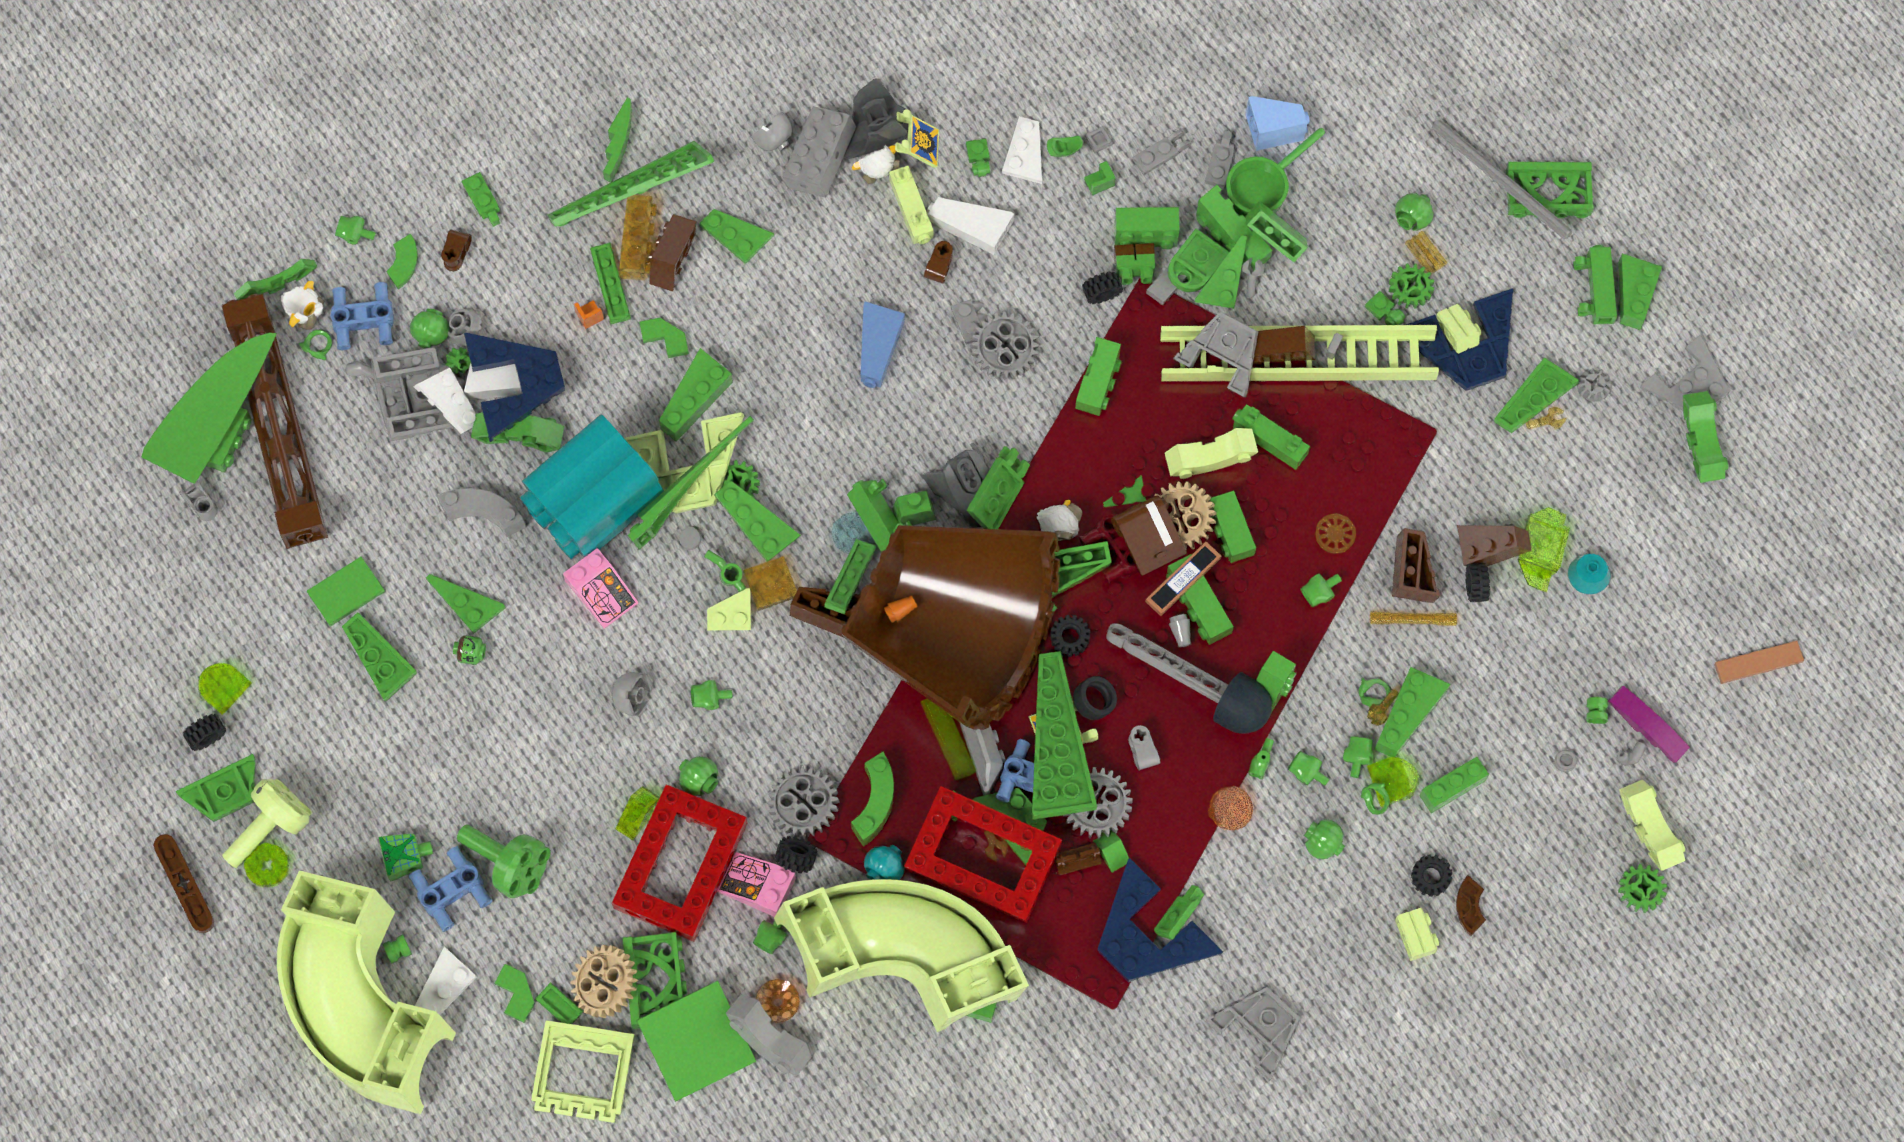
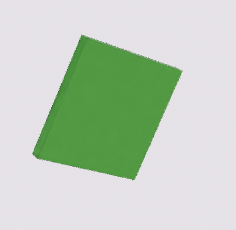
(695, 1041)

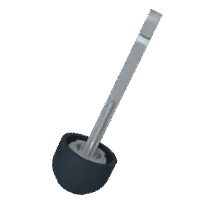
(1242, 704)

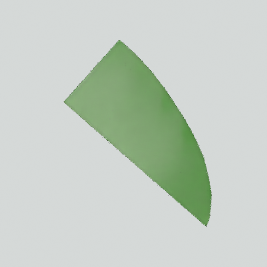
(205, 412)

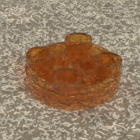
(1231, 808)

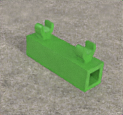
(1601, 285)
(1272, 437)
(874, 510)

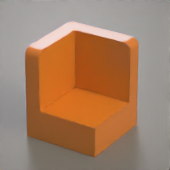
(588, 314)

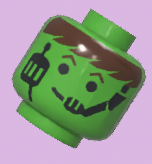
(469, 650)

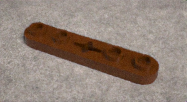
(192, 902)

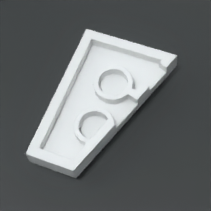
(1024, 152)
(449, 398)
(445, 983)

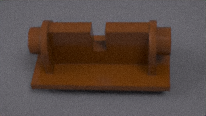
(1078, 859)

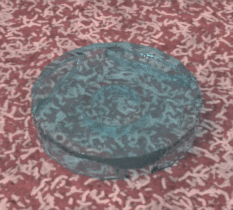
(845, 537)

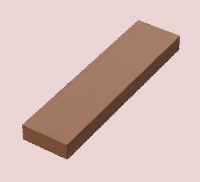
(1759, 662)

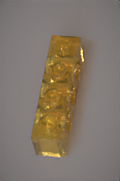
(636, 207)

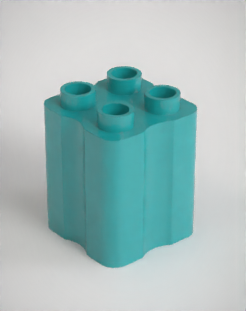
(590, 489)

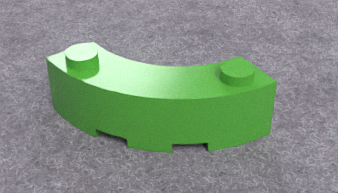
(532, 431)
(1703, 439)
(880, 803)

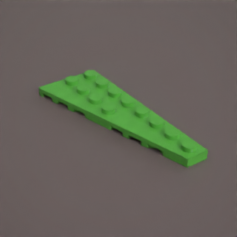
(639, 181)
(1060, 765)

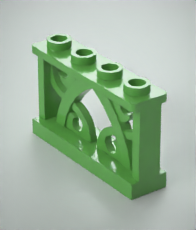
(1570, 170)
(637, 1005)

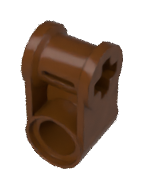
(455, 249)
(939, 264)

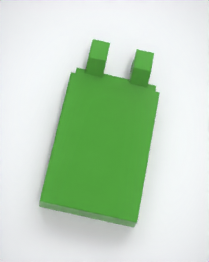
(998, 489)

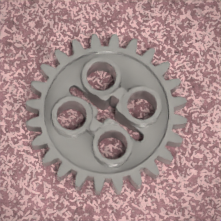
(1017, 333)
(817, 788)
(1114, 810)

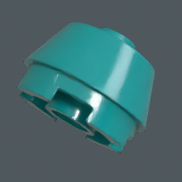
(1589, 573)

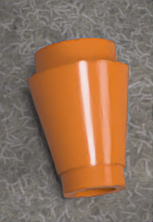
(899, 609)

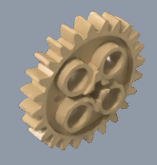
(1199, 509)
(594, 999)

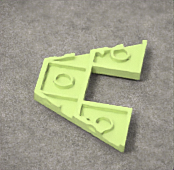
(701, 493)

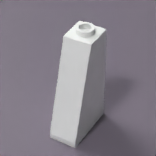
(971, 222)
(492, 383)

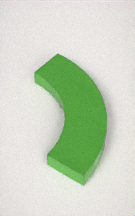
(276, 282)

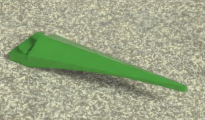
(660, 508)

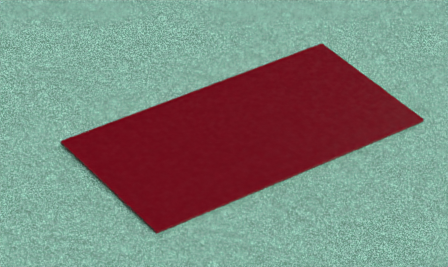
(1354, 468)

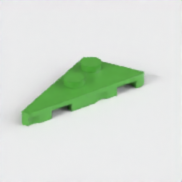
(1223, 284)

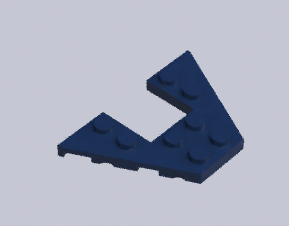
(1483, 362)
(537, 375)
(1131, 949)

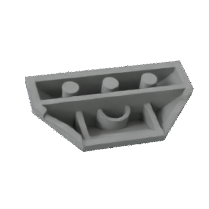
(985, 756)

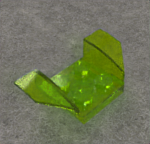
(1548, 543)

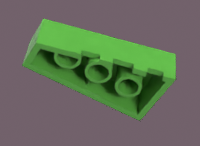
(1228, 227)
(1413, 705)

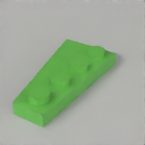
(1537, 392)
(759, 524)
(381, 660)

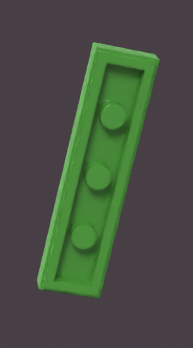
(610, 283)
(850, 576)

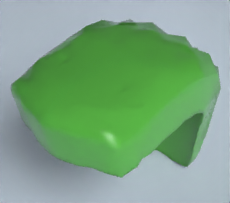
(1064, 146)

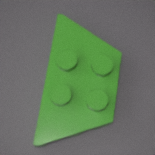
(222, 790)
(1018, 808)

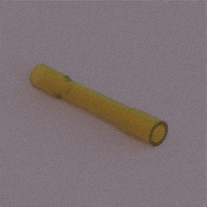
(1438, 619)

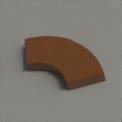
(1468, 905)

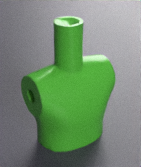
(352, 229)
(1319, 590)
(707, 695)
(1358, 753)
(1261, 760)
(1307, 768)
(769, 937)

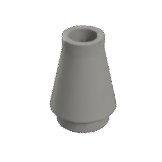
(1181, 629)

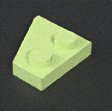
(731, 613)

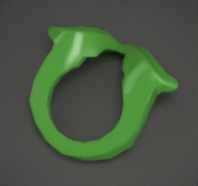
(307, 343)
(1365, 685)
(1366, 795)

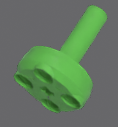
(516, 865)

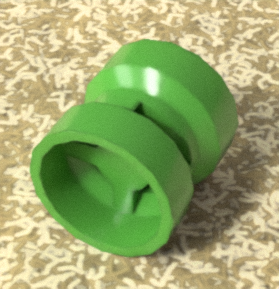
(1597, 710)
(397, 949)

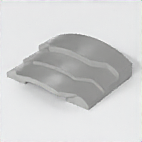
(401, 405)

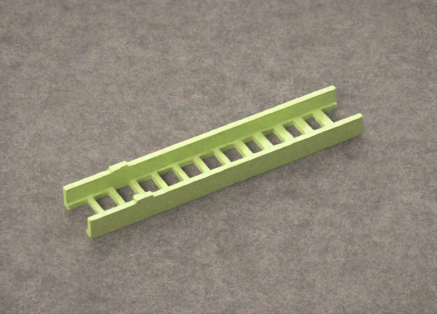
(1350, 334)

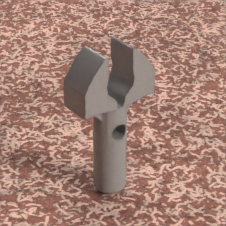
(1251, 283)

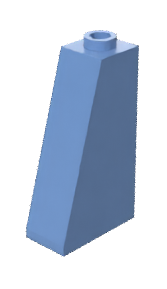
(879, 339)

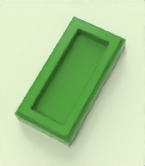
(559, 1004)

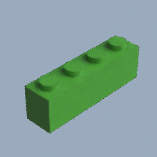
(1204, 608)

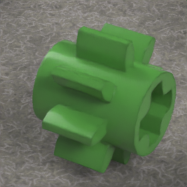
(458, 360)

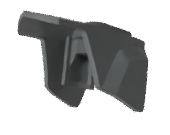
(875, 120)
(954, 484)

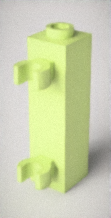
(911, 205)

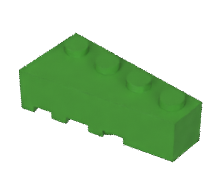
(695, 394)

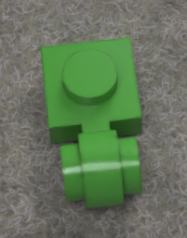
(978, 152)
(1381, 306)

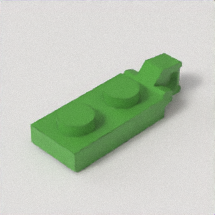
(482, 198)
(1179, 913)

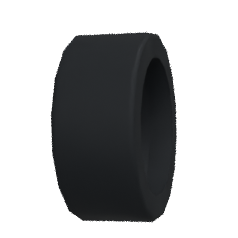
(1107, 691)

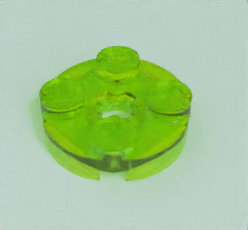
(267, 878)

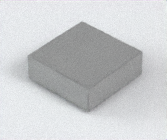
(1098, 139)
(1337, 338)

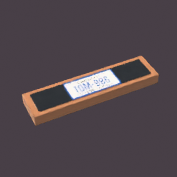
(1183, 578)

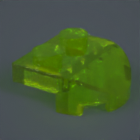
(221, 686)
(1397, 775)

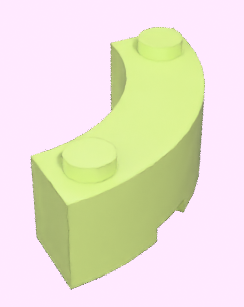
(1196, 458)
(1651, 827)

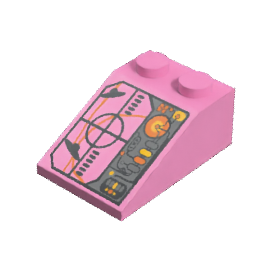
(600, 588)
(757, 883)

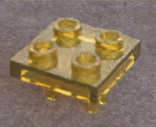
(770, 583)

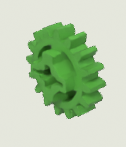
(1416, 293)
(743, 478)
(1643, 897)

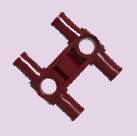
(1116, 546)

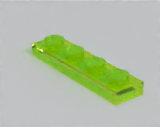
(949, 740)

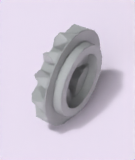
(1598, 393)

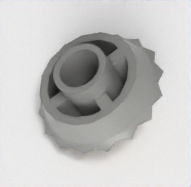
(463, 322)

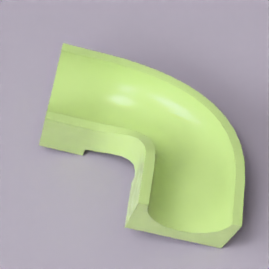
(903, 933)
(336, 994)

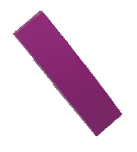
(1647, 722)

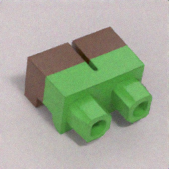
(1129, 267)

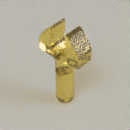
(1548, 420)
(1377, 712)
(994, 842)

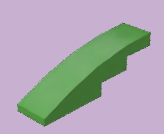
(619, 136)

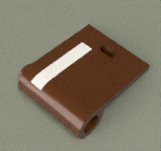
(1148, 532)

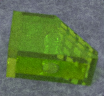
(637, 812)

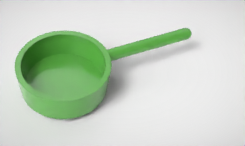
(1263, 179)

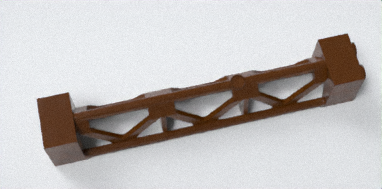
(299, 520)

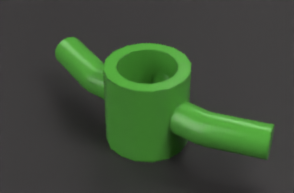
(723, 566)

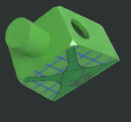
(403, 854)

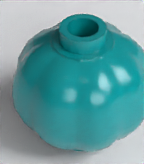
(884, 863)

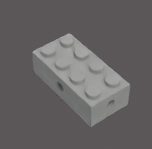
(819, 151)

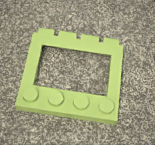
(585, 1039)

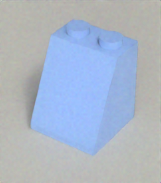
(1275, 122)

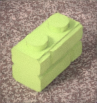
(1459, 328)
(1417, 934)

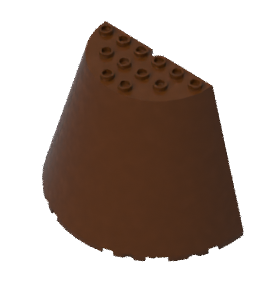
(975, 619)

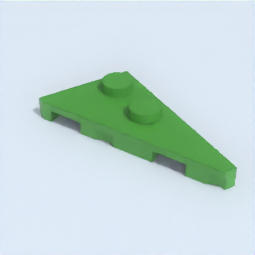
(469, 606)

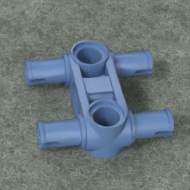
(362, 316)
(1023, 778)
(450, 888)

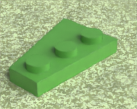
(736, 235)

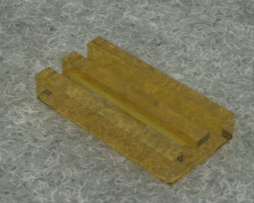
(1415, 239)

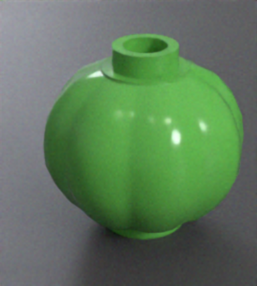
(1414, 209)
(429, 328)
(698, 775)
(1324, 839)

